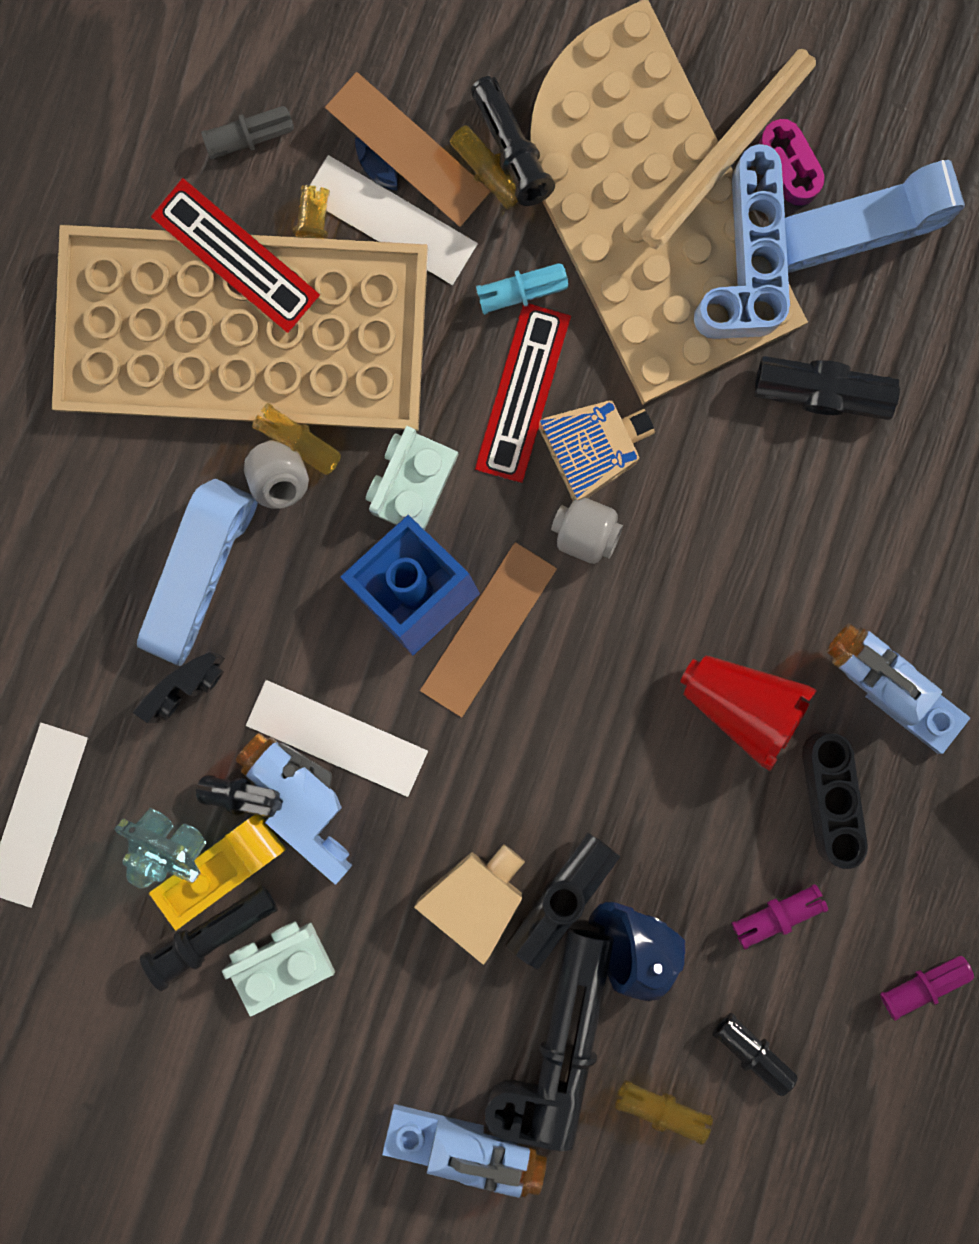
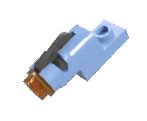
(897, 687)
(305, 800)
(464, 1153)

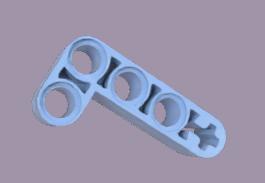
(916, 207)
(752, 242)
(193, 568)

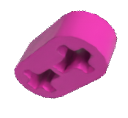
(800, 157)

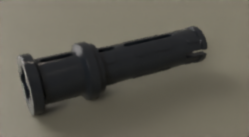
(518, 156)
(191, 947)

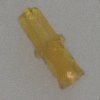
(485, 165)
(312, 213)
(298, 438)

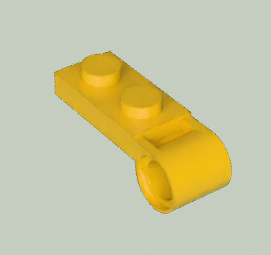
(221, 870)

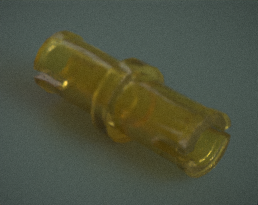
(663, 1112)

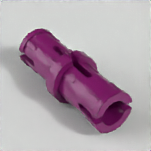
(779, 916)

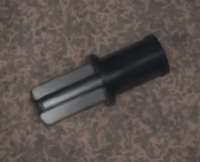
(239, 796)
(755, 1055)

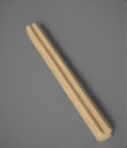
(728, 149)

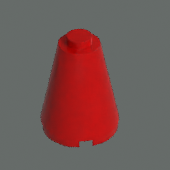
(748, 705)

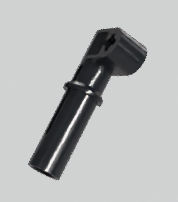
(557, 1101)

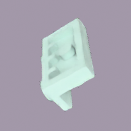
(412, 478)
(278, 968)

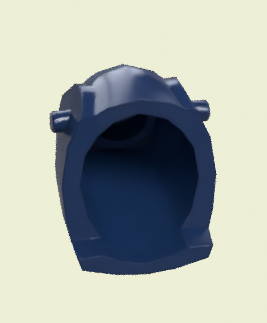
(644, 951)

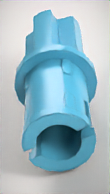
(522, 288)

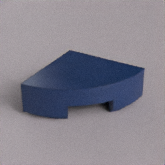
(376, 167)

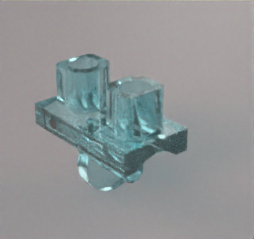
(155, 855)

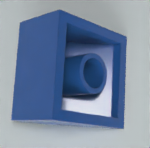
(411, 584)

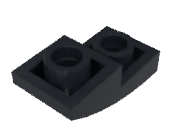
(192, 678)

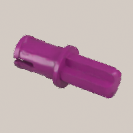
(927, 987)

